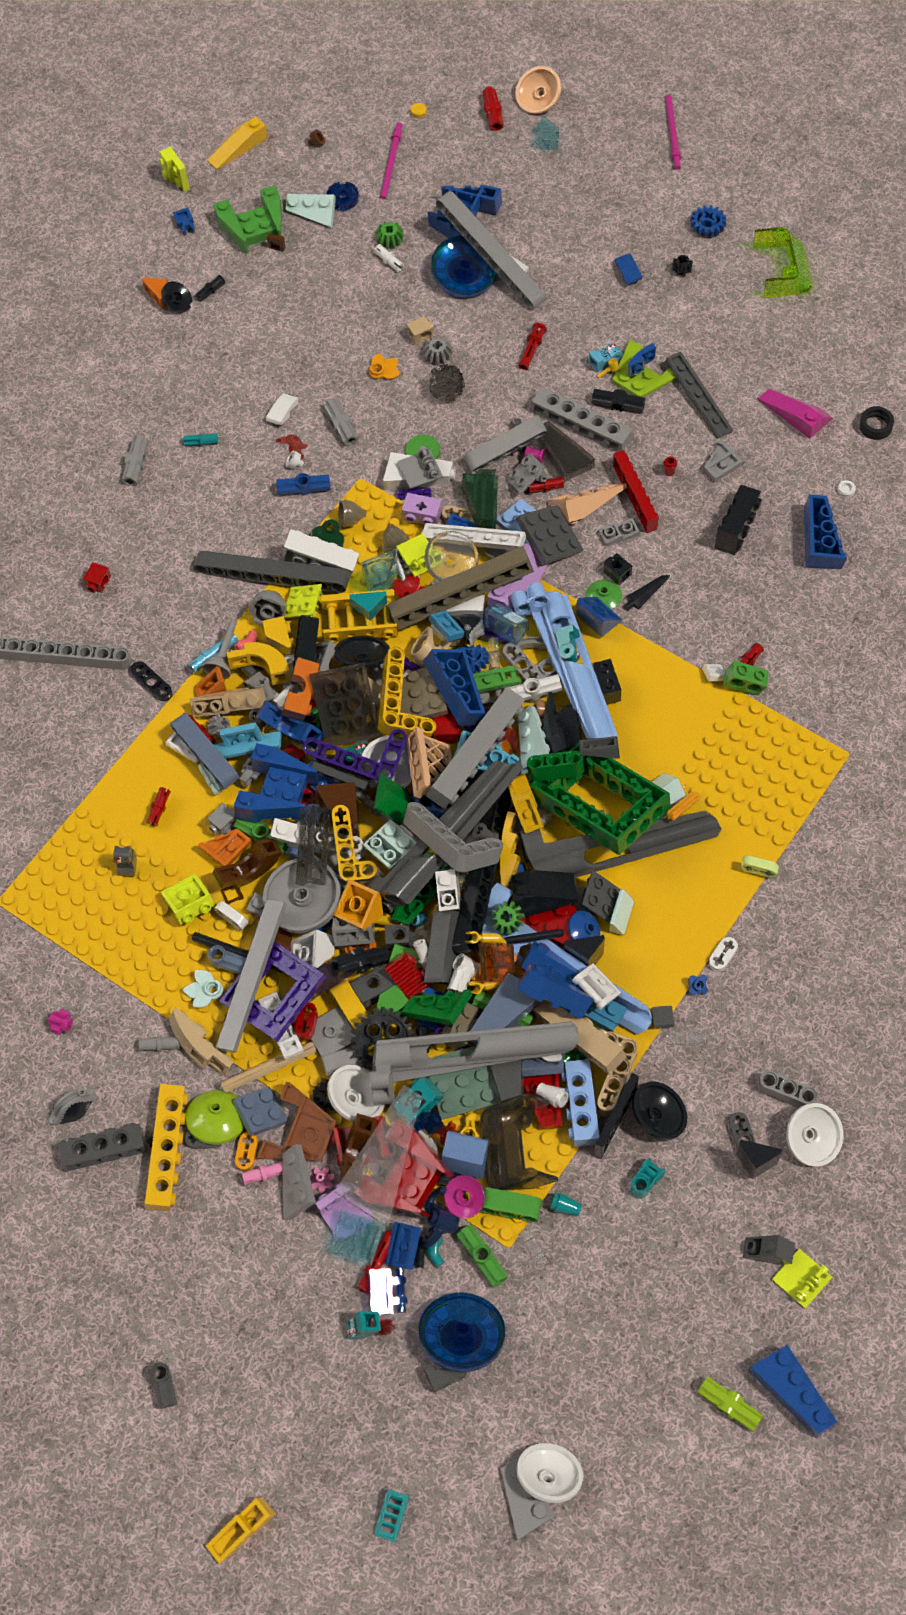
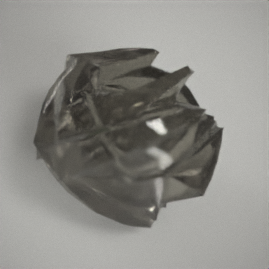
(446, 382)

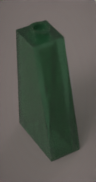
(481, 498)

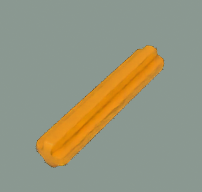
(682, 806)

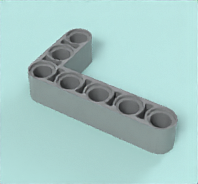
(447, 844)

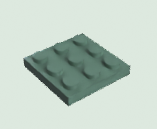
(465, 1089)

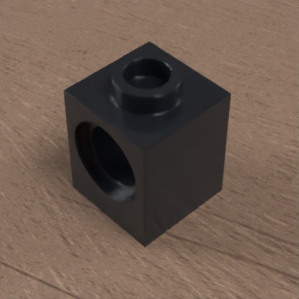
(617, 575)

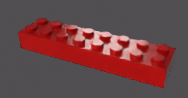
(635, 491)

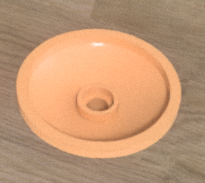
(533, 84)

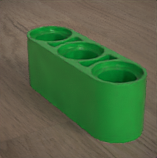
(555, 765)

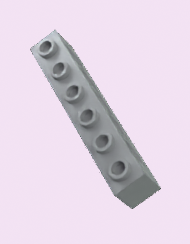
(581, 419)

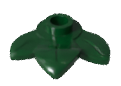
(329, 536)

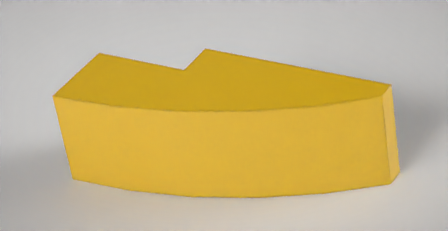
(240, 1529)

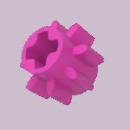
(60, 1021)

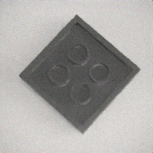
(549, 534)

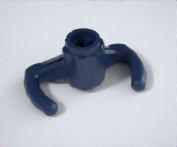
(439, 1219)

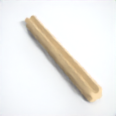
(265, 1068)

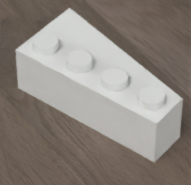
(314, 551)

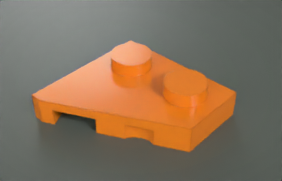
(226, 847)

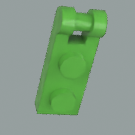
(496, 679)

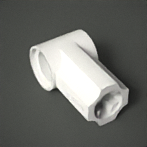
(464, 970)

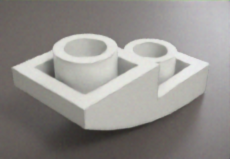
(281, 409)

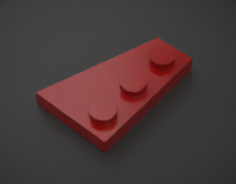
(548, 1115)

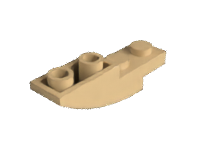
(227, 701)
(192, 1040)

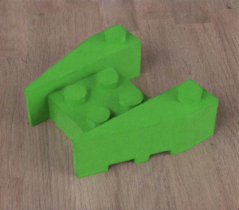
(252, 225)

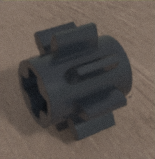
(682, 265)

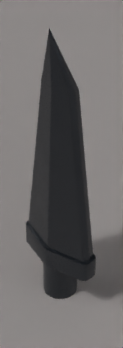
(640, 596)

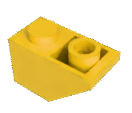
(277, 635)

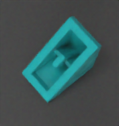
(368, 603)

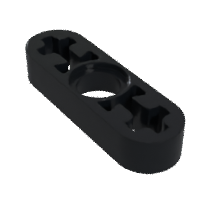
(149, 674)

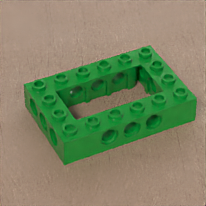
(648, 802)

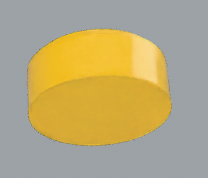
(418, 110)

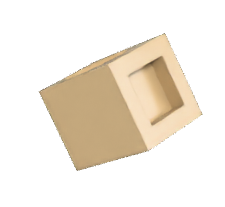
(420, 330)

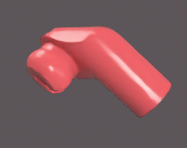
(251, 637)

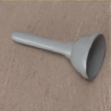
(221, 659)

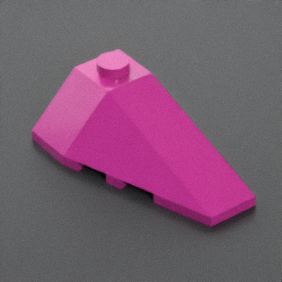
(799, 414)

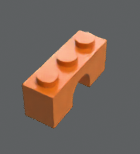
(297, 704)

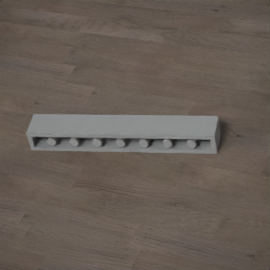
(475, 747)

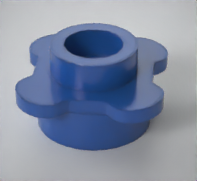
(692, 984)

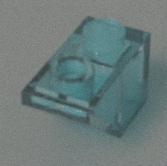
(548, 135)

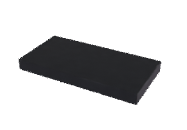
(616, 1116)

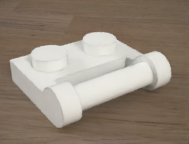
(596, 985)

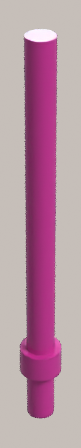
(396, 137)
(675, 154)

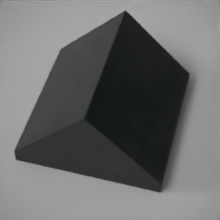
(587, 949)
(757, 1157)

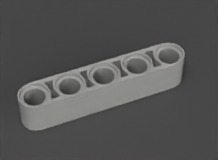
(505, 444)

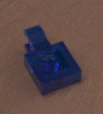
(430, 1122)

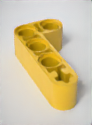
(348, 844)

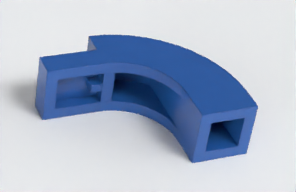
(289, 727)

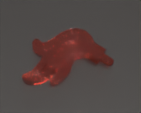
(294, 442)
(511, 736)

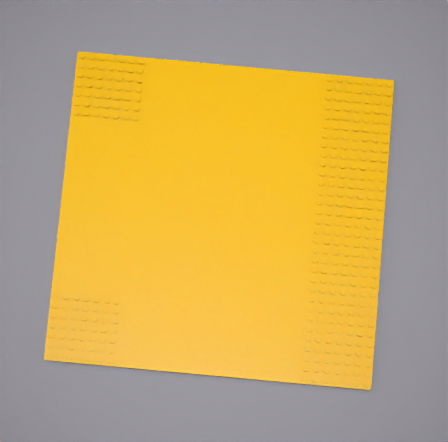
(739, 755)

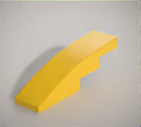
(508, 860)

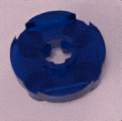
(348, 189)

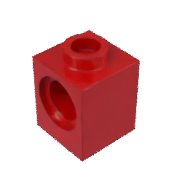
(96, 577)

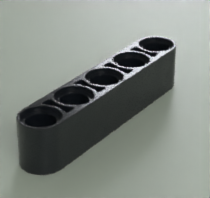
(306, 640)

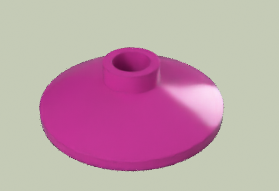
(456, 1200)

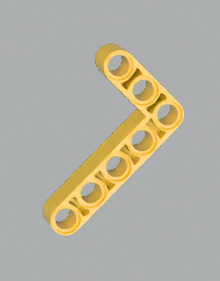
(393, 698)

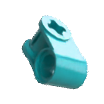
(648, 1176)

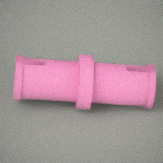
(262, 1173)

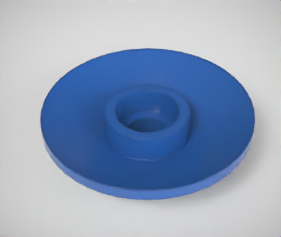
(583, 925)

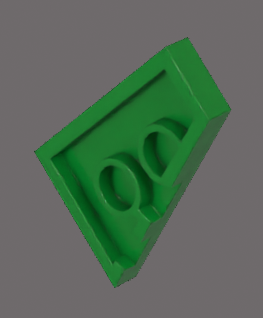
(437, 1009)

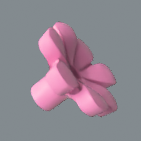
(324, 1182)

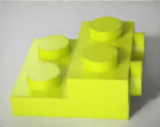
(173, 168)
(188, 899)

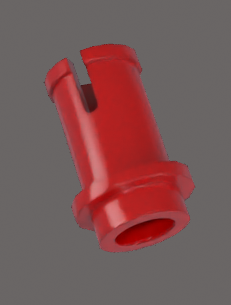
(670, 464)

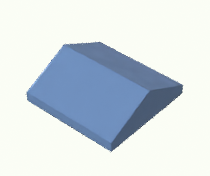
(465, 1154)

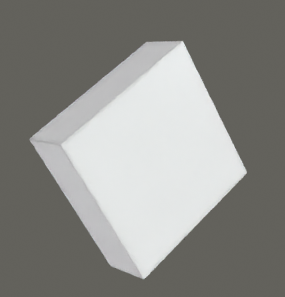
(714, 672)

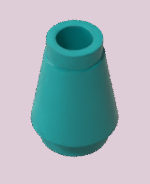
(563, 1204)

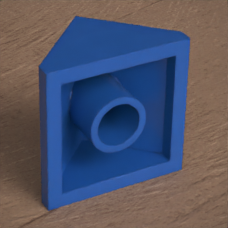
(597, 615)

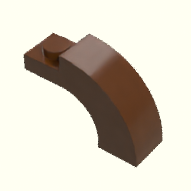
(360, 1132)

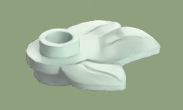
(201, 989)

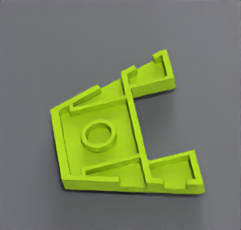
(642, 383)

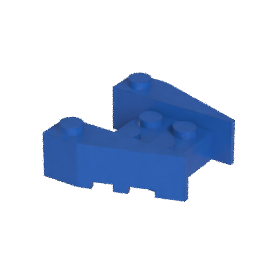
(483, 199)
(281, 790)
(551, 979)

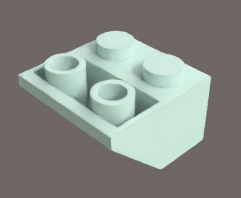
(389, 844)

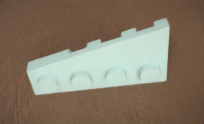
(530, 736)

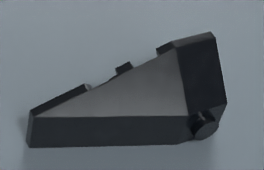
(552, 728)

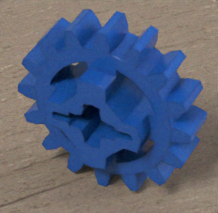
(708, 221)
(477, 657)

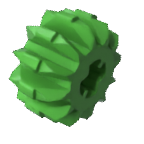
(389, 234)
(513, 912)

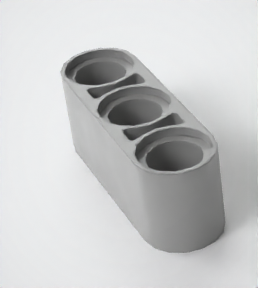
(780, 1082)

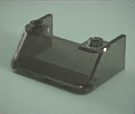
(505, 1154)

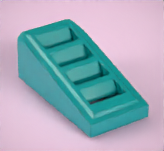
(384, 1513)

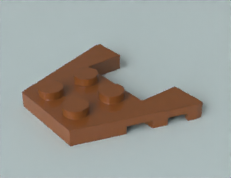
(310, 1128)

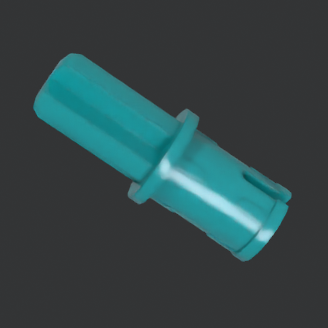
(201, 439)

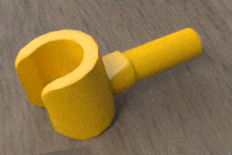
(613, 366)

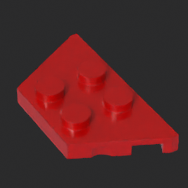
(551, 920)

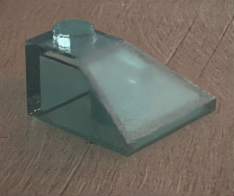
(380, 571)

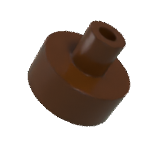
(316, 138)

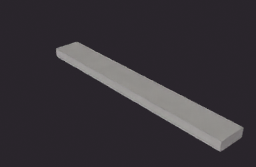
(251, 976)

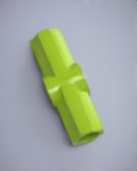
(730, 1403)

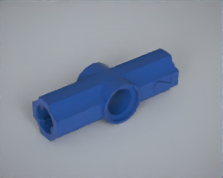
(296, 484)

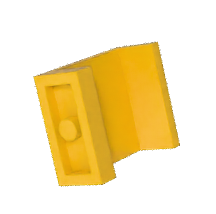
(525, 804)

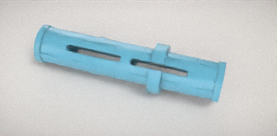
(197, 663)

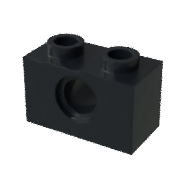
(608, 681)

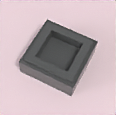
(662, 1017)

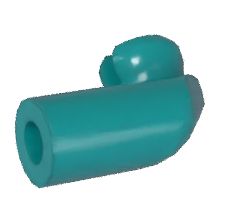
(433, 1254)

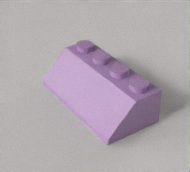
(503, 593)

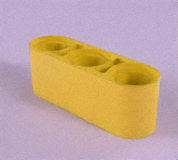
(349, 1003)

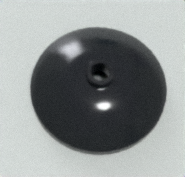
(361, 650)
(665, 1106)

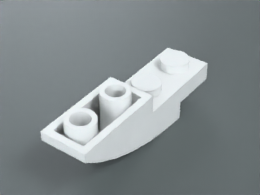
(289, 833)

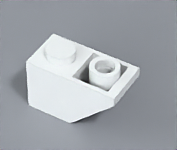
(448, 890)

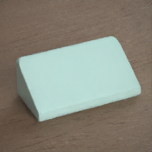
(621, 913)

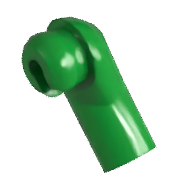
(573, 1056)

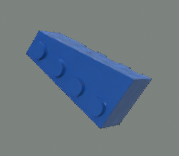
(790, 1385)

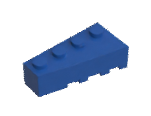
(822, 542)
(456, 684)

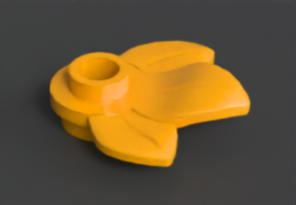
(386, 367)

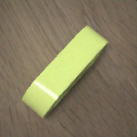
(759, 866)

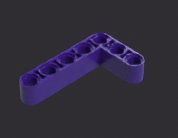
(359, 760)

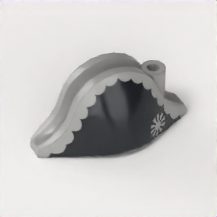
(472, 625)
(71, 1106)

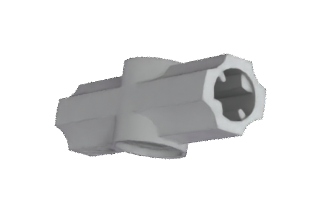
(341, 422)
(134, 460)

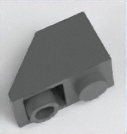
(769, 1249)

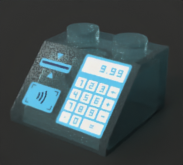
(506, 623)

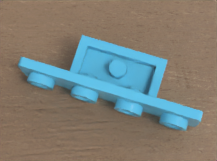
(243, 739)

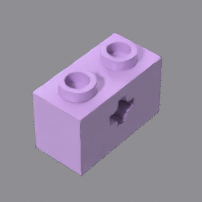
(421, 509)

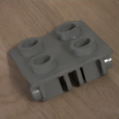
(599, 896)

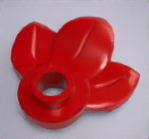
(408, 586)

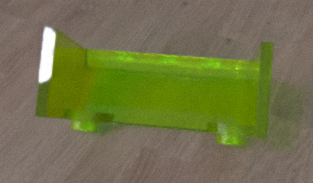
(795, 278)

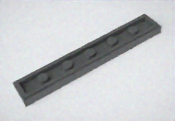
(698, 395)

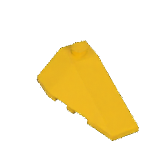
(238, 142)

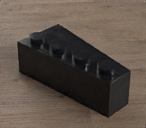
(736, 521)

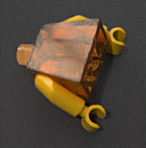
(496, 960)

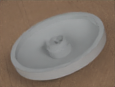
(307, 905)

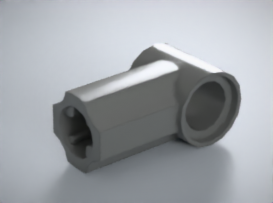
(163, 1387)

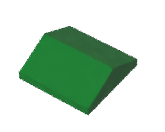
(391, 799)

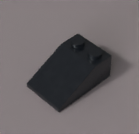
(543, 890)

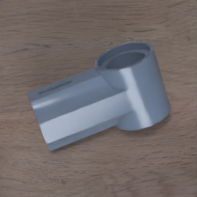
(229, 960)

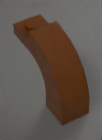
(250, 868)

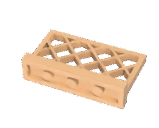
(420, 765)

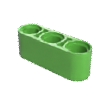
(511, 1205)

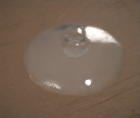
(450, 546)

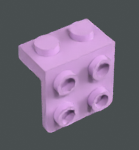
(330, 1206)

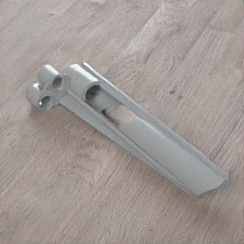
(407, 1057)

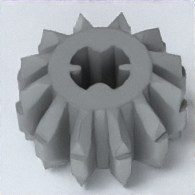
(437, 350)

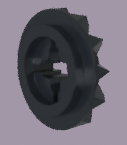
(320, 1098)

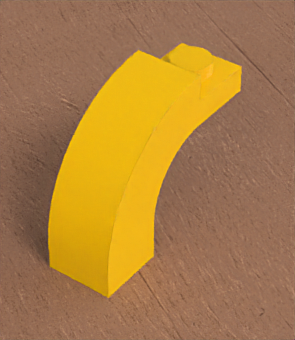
(263, 656)

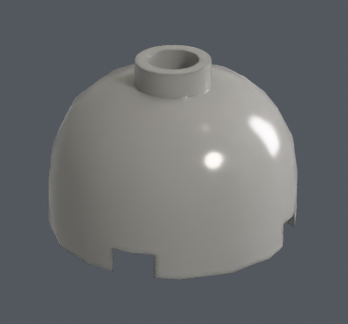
(267, 606)

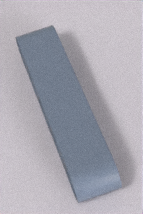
(204, 751)

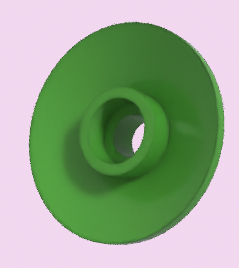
(611, 598)

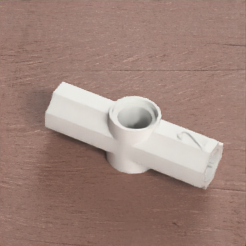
(542, 687)

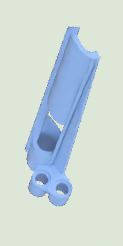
(552, 612)
(638, 1015)

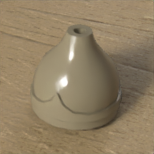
(349, 513)
(392, 537)

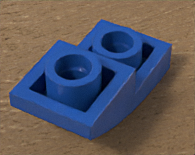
(628, 269)
(644, 356)

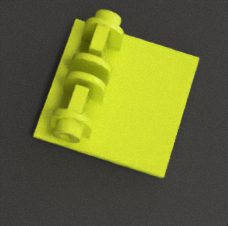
(413, 554)
(303, 601)
(802, 1278)

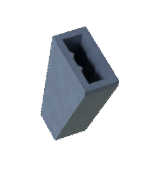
(506, 1007)

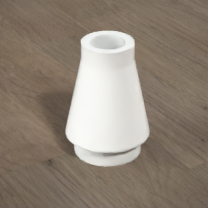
(555, 1095)

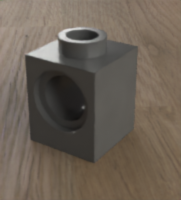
(392, 931)

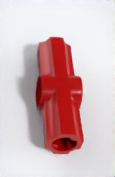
(492, 108)

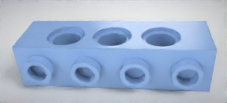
(581, 1071)

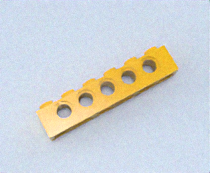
(156, 1199)

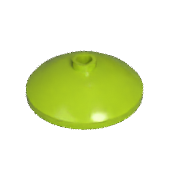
(214, 1125)

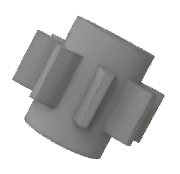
(217, 723)

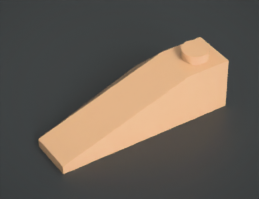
(578, 507)

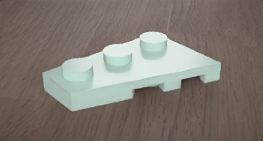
(313, 207)

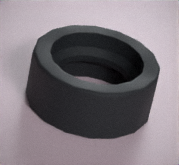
(872, 433)

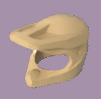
(420, 652)

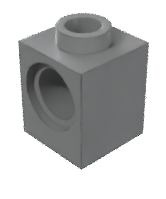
(221, 820)

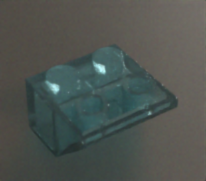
(356, 1237)

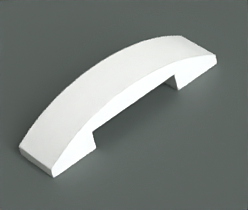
(289, 1042)

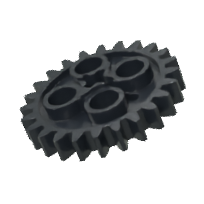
(364, 1039)

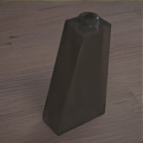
(564, 453)

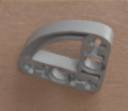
(535, 670)

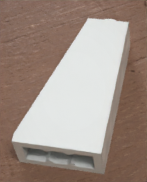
(395, 479)

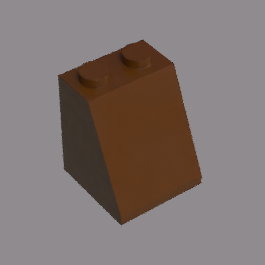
(341, 794)

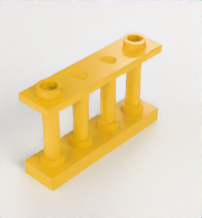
(342, 601)

